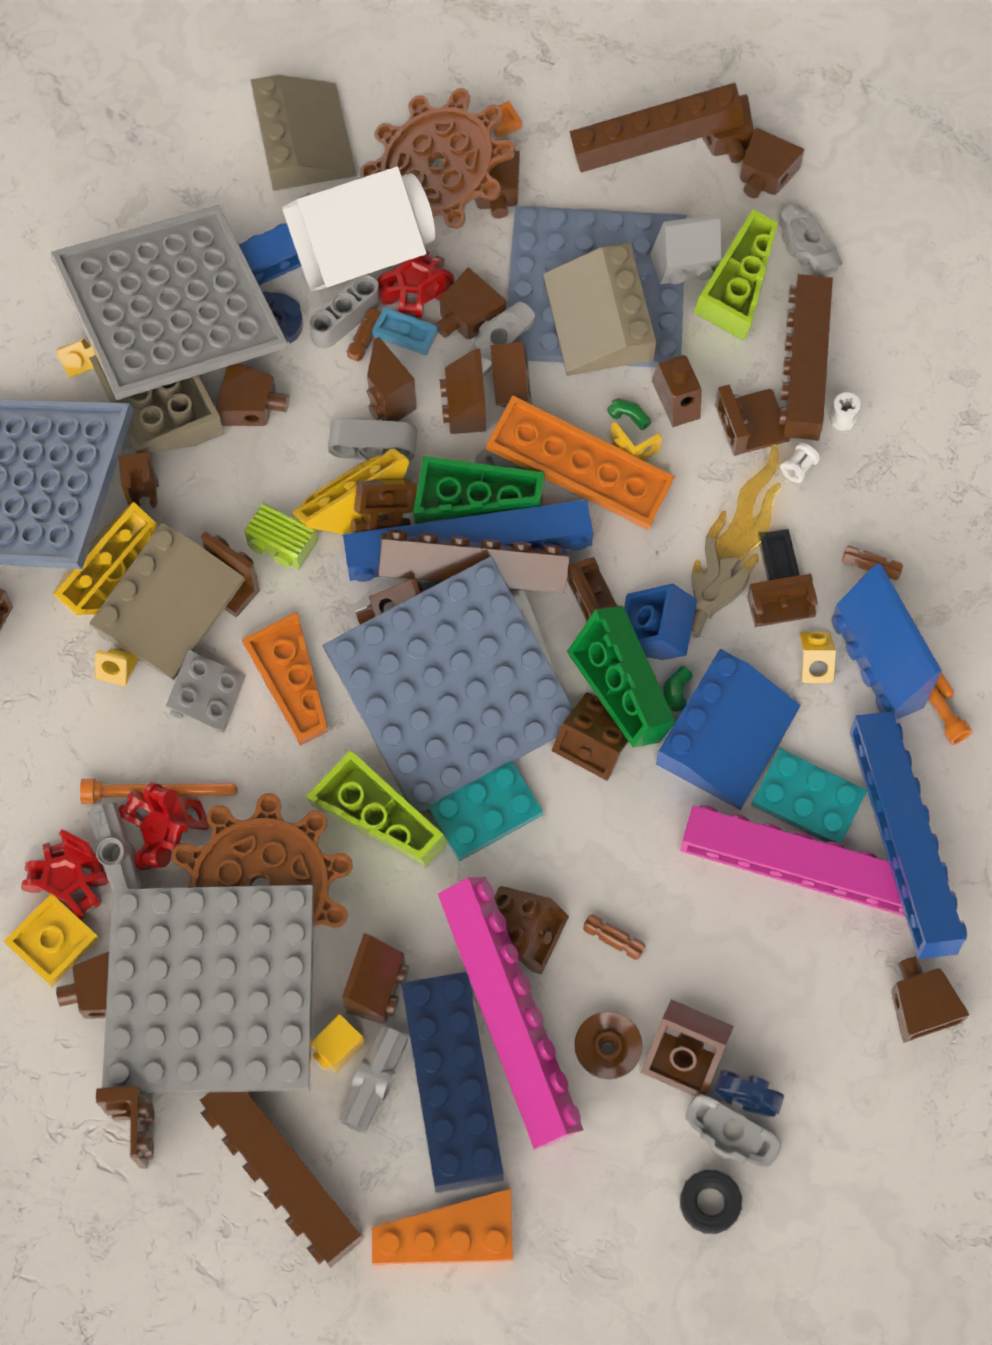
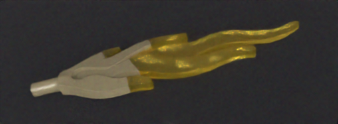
(724, 553)

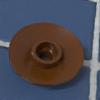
(612, 1029)

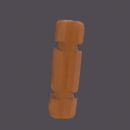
(363, 335)
(867, 560)
(614, 936)

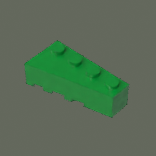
(621, 676)

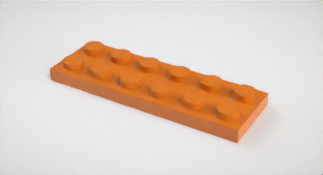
(580, 462)

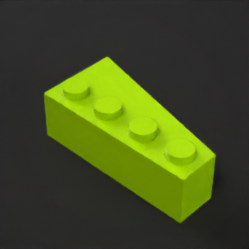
(736, 283)
(371, 806)

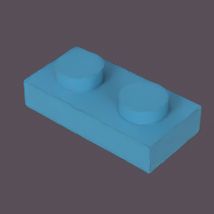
(405, 331)

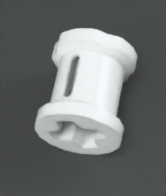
(845, 410)
(807, 461)

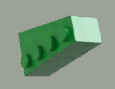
(468, 489)

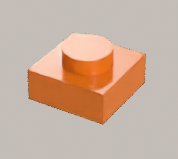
(510, 122)

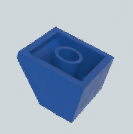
(662, 620)

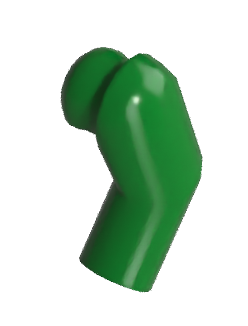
(631, 409)
(673, 689)

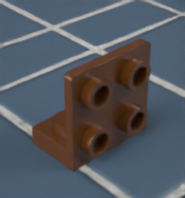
(749, 419)
(240, 563)
(591, 738)
(532, 925)
(132, 1105)

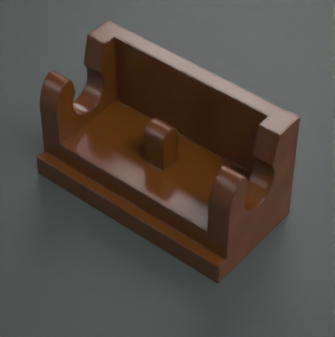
(510, 372)
(138, 478)
(589, 587)
(782, 600)

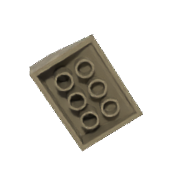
(302, 131)
(600, 311)
(168, 415)
(167, 601)

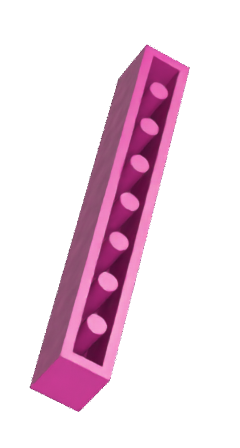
(791, 858)
(510, 1012)

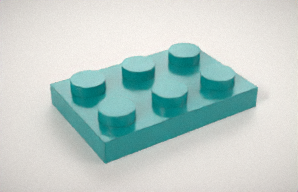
(808, 797)
(485, 811)

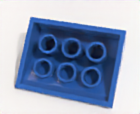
(886, 644)
(728, 730)

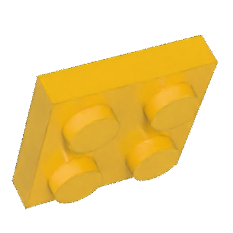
(51, 940)

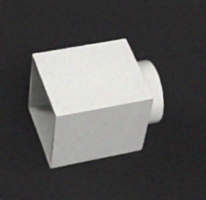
(360, 227)

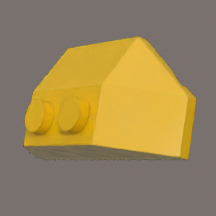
(333, 504)
(106, 561)

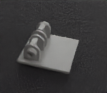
(205, 691)

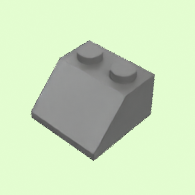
(687, 249)

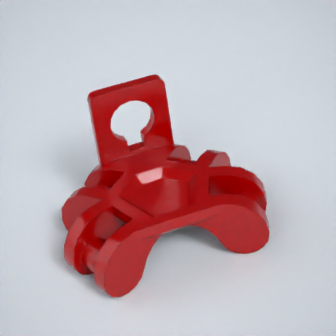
(415, 277)
(163, 824)
(64, 873)

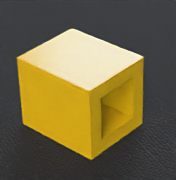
(337, 1045)

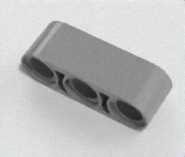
(340, 323)
(371, 438)

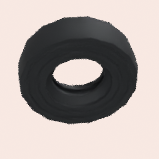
(732, 1201)

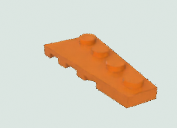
(286, 670)
(456, 1233)

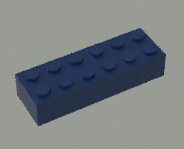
(452, 1082)

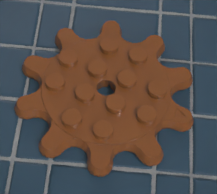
(448, 134)
(267, 850)

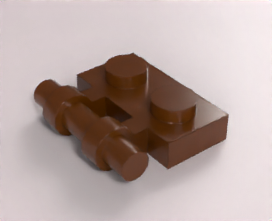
(383, 498)

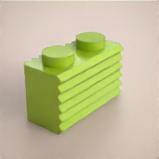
(280, 536)

